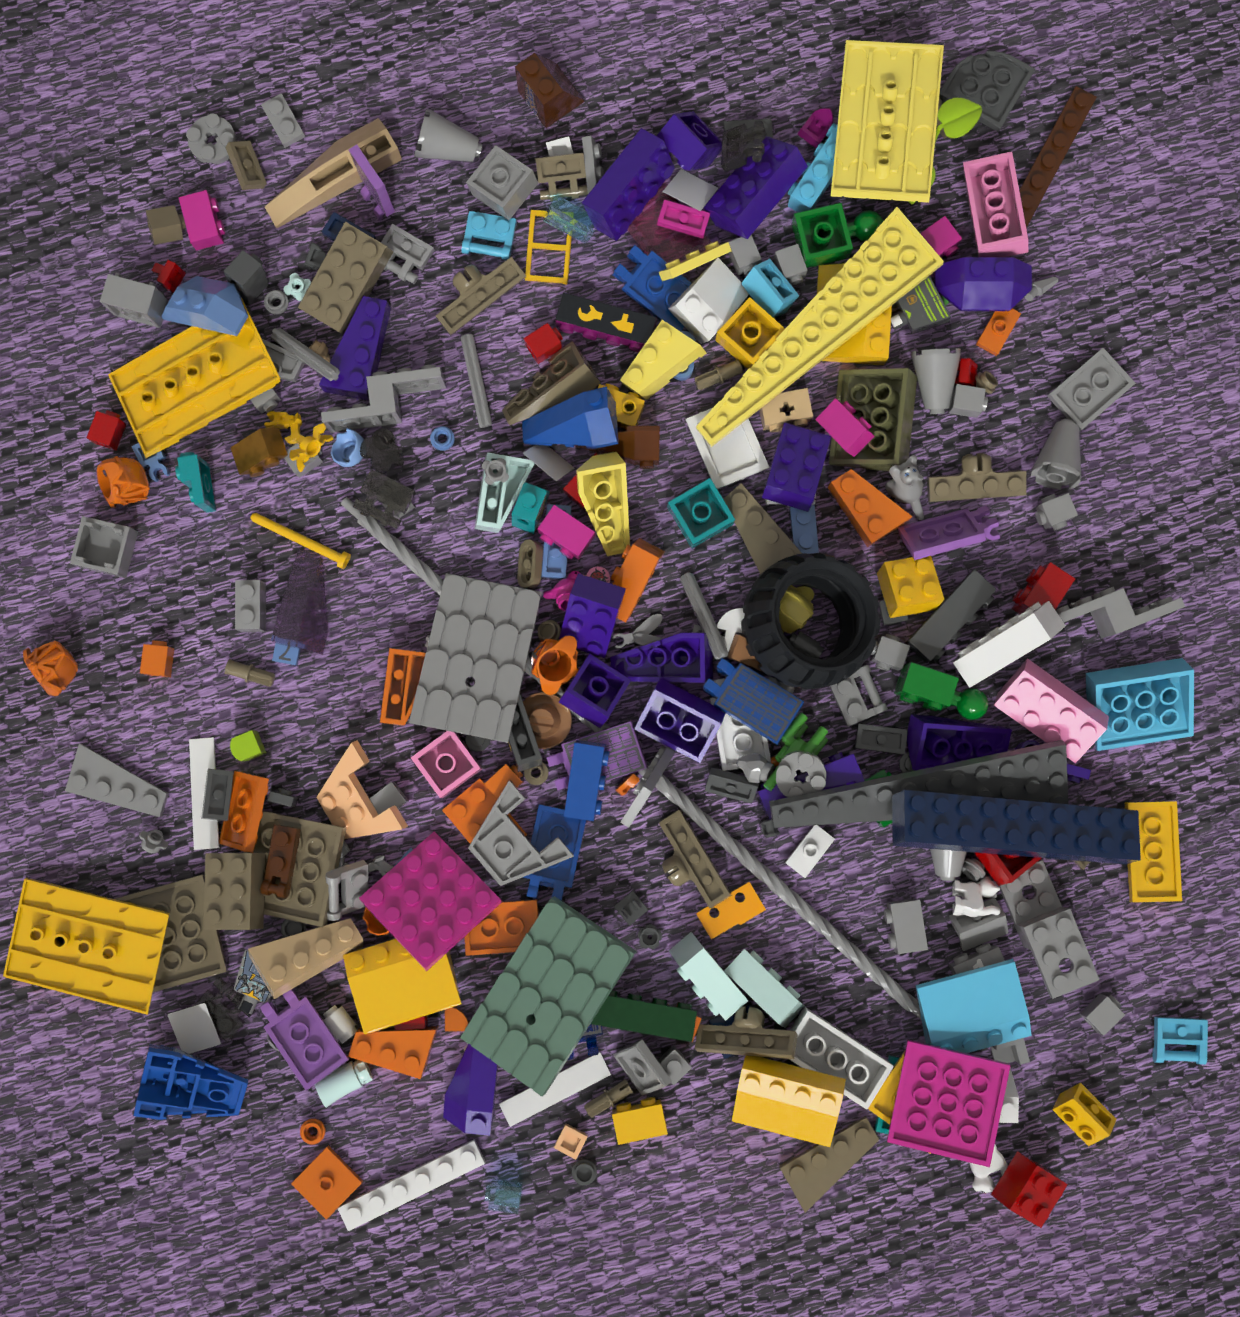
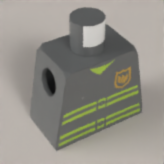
(921, 309)

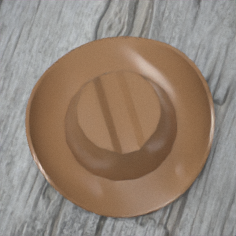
(548, 719)

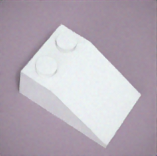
(709, 301)

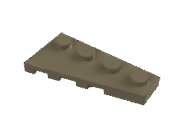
(822, 1166)

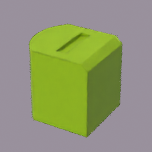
(247, 746)

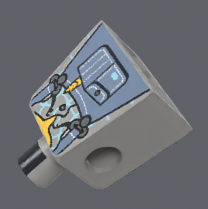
(251, 985)

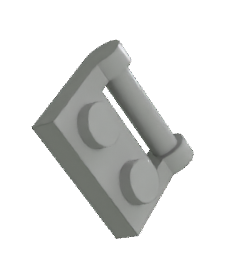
(850, 700)
(353, 885)

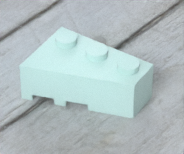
(498, 499)
(708, 977)
(765, 987)

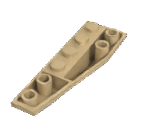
(334, 172)

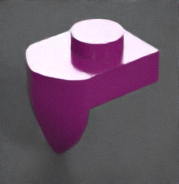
(817, 126)

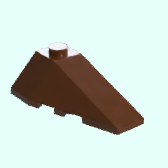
(636, 446)

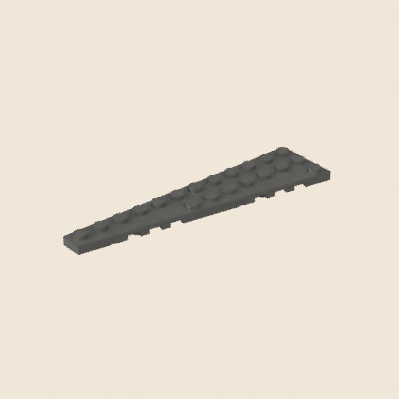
(1019, 774)

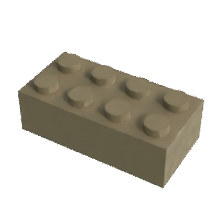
(345, 277)

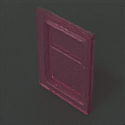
(663, 241)

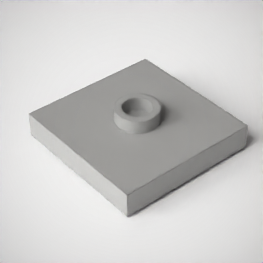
(642, 1067)

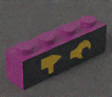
(604, 322)

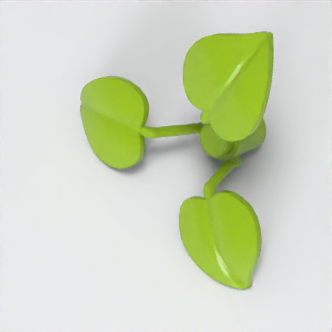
(957, 119)

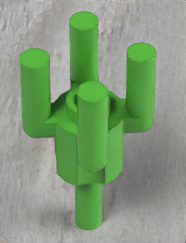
(797, 729)

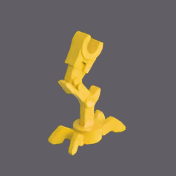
(308, 446)

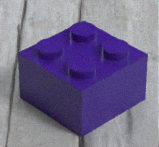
(690, 141)
(595, 691)

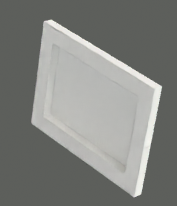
(732, 457)

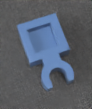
(152, 462)

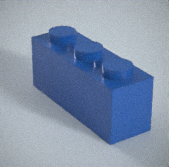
(586, 780)

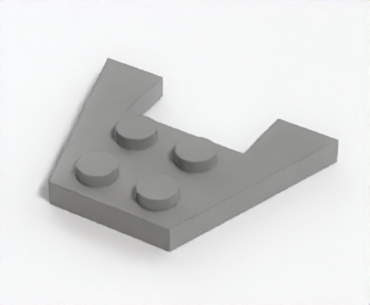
(505, 849)

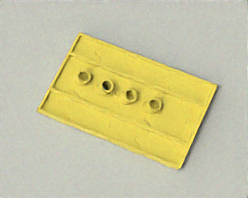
(887, 121)

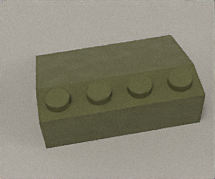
(887, 404)

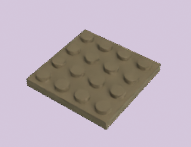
(317, 854)
(187, 949)

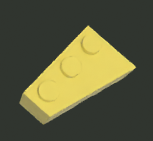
(660, 360)

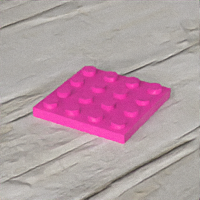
(430, 900)
(948, 1103)

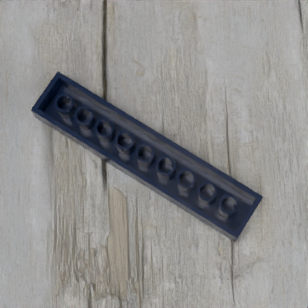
(1015, 827)

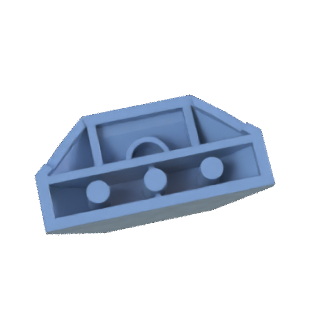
(207, 305)

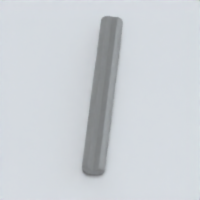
(305, 354)
(476, 381)
(704, 615)

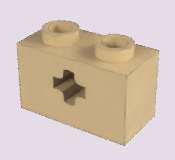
(794, 401)

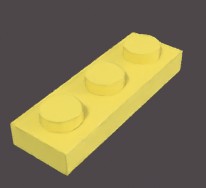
(694, 259)

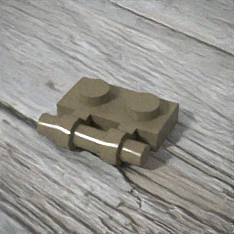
(561, 168)

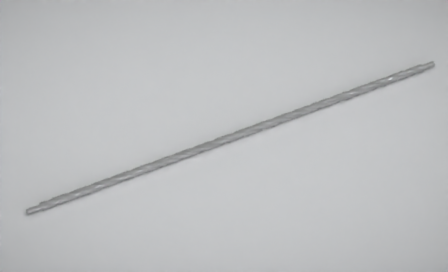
(676, 796)

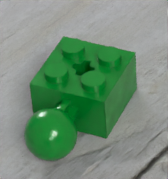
(832, 224)
(938, 691)

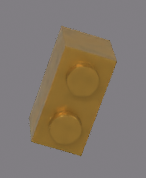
(259, 451)

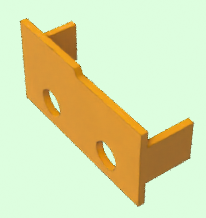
(731, 911)

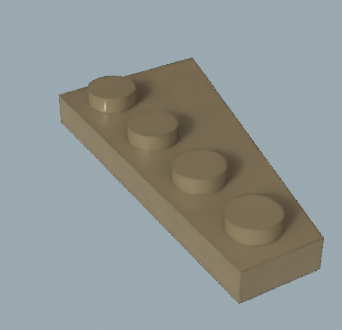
(759, 531)

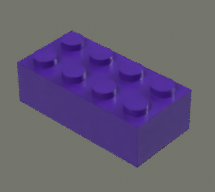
(628, 184)
(756, 188)

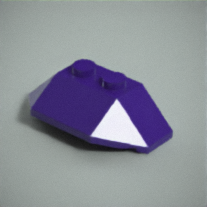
(984, 282)

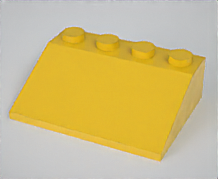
(867, 345)
(395, 988)
(788, 1100)

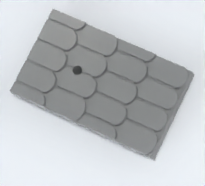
(481, 634)

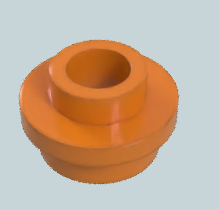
(305, 1134)

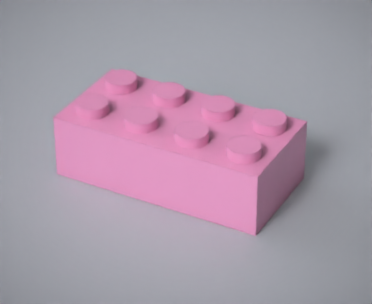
(996, 206)
(1051, 710)

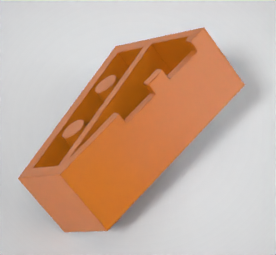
(866, 507)
(635, 573)
(400, 685)
(395, 1049)

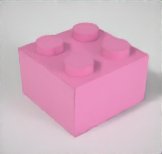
(446, 763)

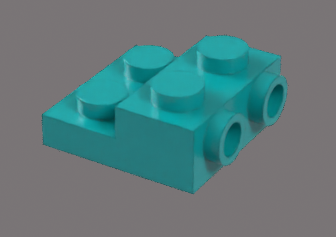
(196, 475)

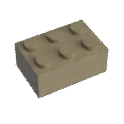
(234, 891)

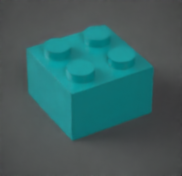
(700, 513)

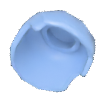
(346, 448)

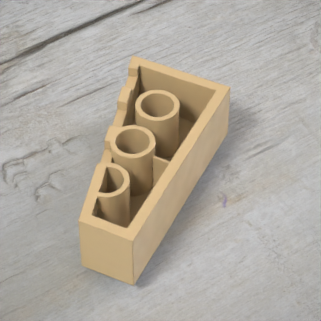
(301, 956)

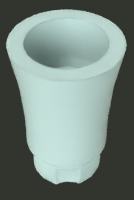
(343, 1081)

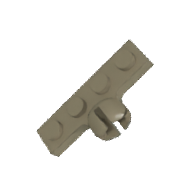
(478, 293)
(976, 481)
(692, 861)
(746, 1037)

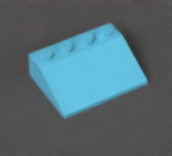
(1143, 702)
(974, 1008)

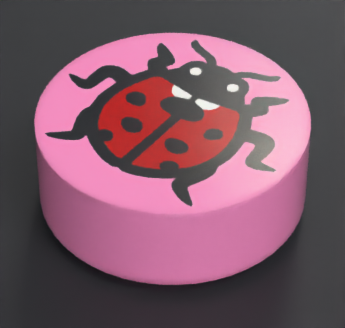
(599, 573)

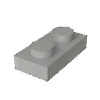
(283, 120)

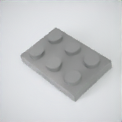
(1091, 389)

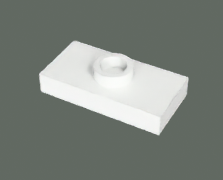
(809, 850)

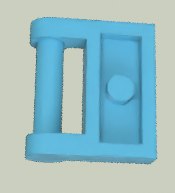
(489, 228)
(1180, 1031)

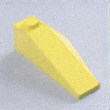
(604, 496)

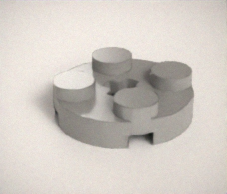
(199, 134)
(804, 762)

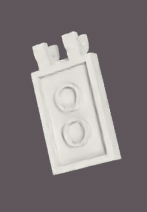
(737, 740)

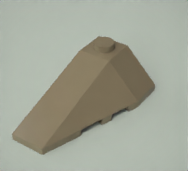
(562, 380)

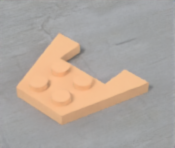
(348, 803)

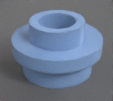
(436, 433)

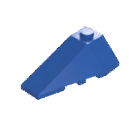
(581, 420)

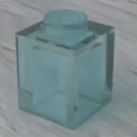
(504, 1195)

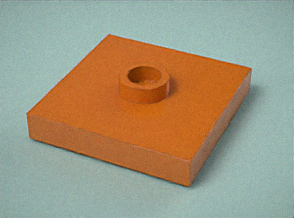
(327, 1182)

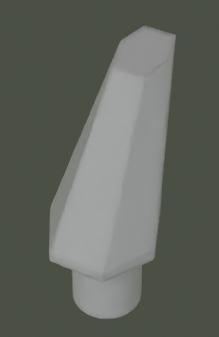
(1040, 287)

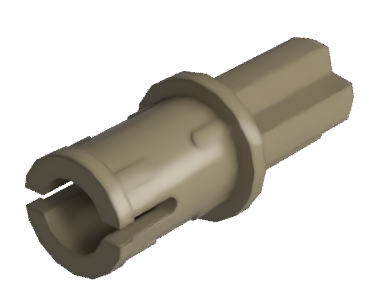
(718, 375)
(249, 673)
(608, 1098)

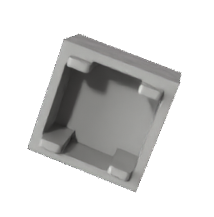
(502, 182)
(134, 300)
(104, 547)

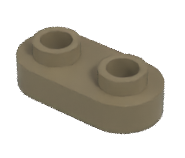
(530, 564)

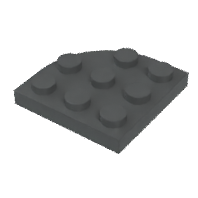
(991, 81)

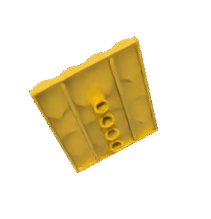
(191, 383)
(107, 950)

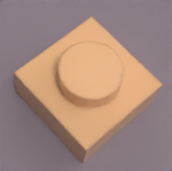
(570, 1141)

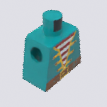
(529, 507)

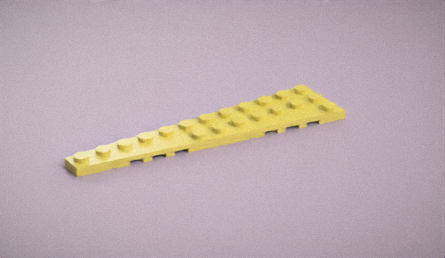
(866, 286)

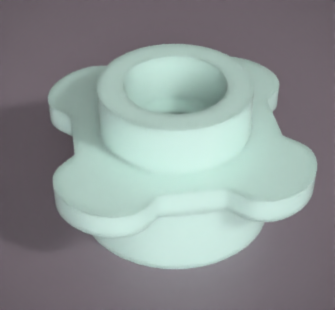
(295, 280)

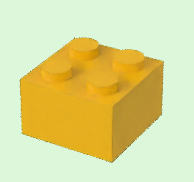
(749, 333)
(910, 586)

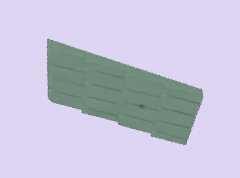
(548, 995)

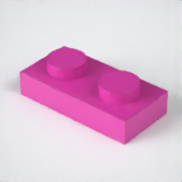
(683, 219)

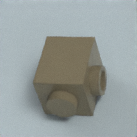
(165, 224)

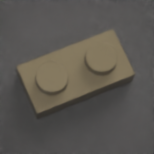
(246, 165)

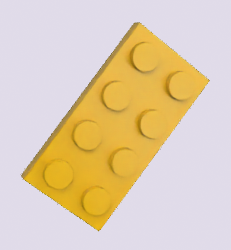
(1159, 870)

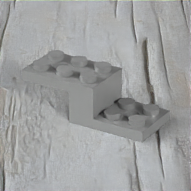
(384, 399)
(1114, 612)
(1049, 932)

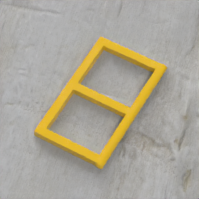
(531, 245)

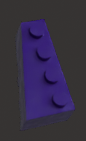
(359, 349)
(839, 772)

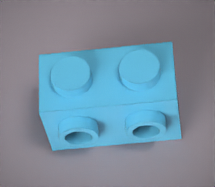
(770, 288)

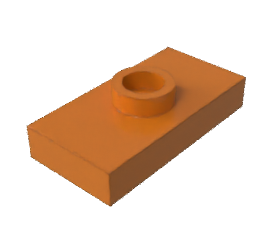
(998, 330)

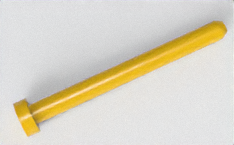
(341, 559)

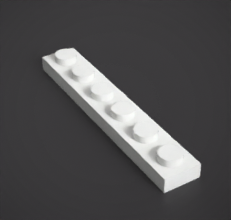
(411, 1185)

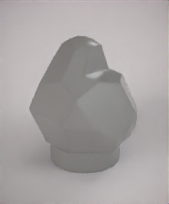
(755, 767)

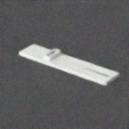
(202, 758)
(566, 1084)

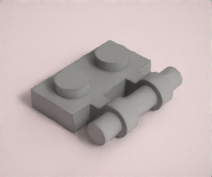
(408, 248)

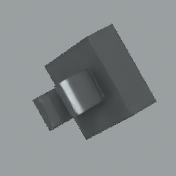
(631, 908)

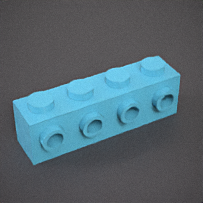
(816, 177)

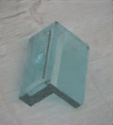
(569, 219)

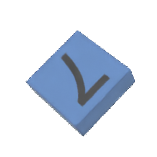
(286, 654)

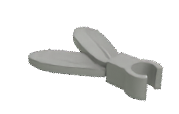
(641, 634)

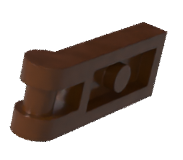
(281, 861)

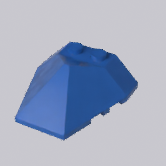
(186, 1086)

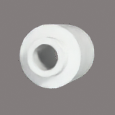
(340, 1023)

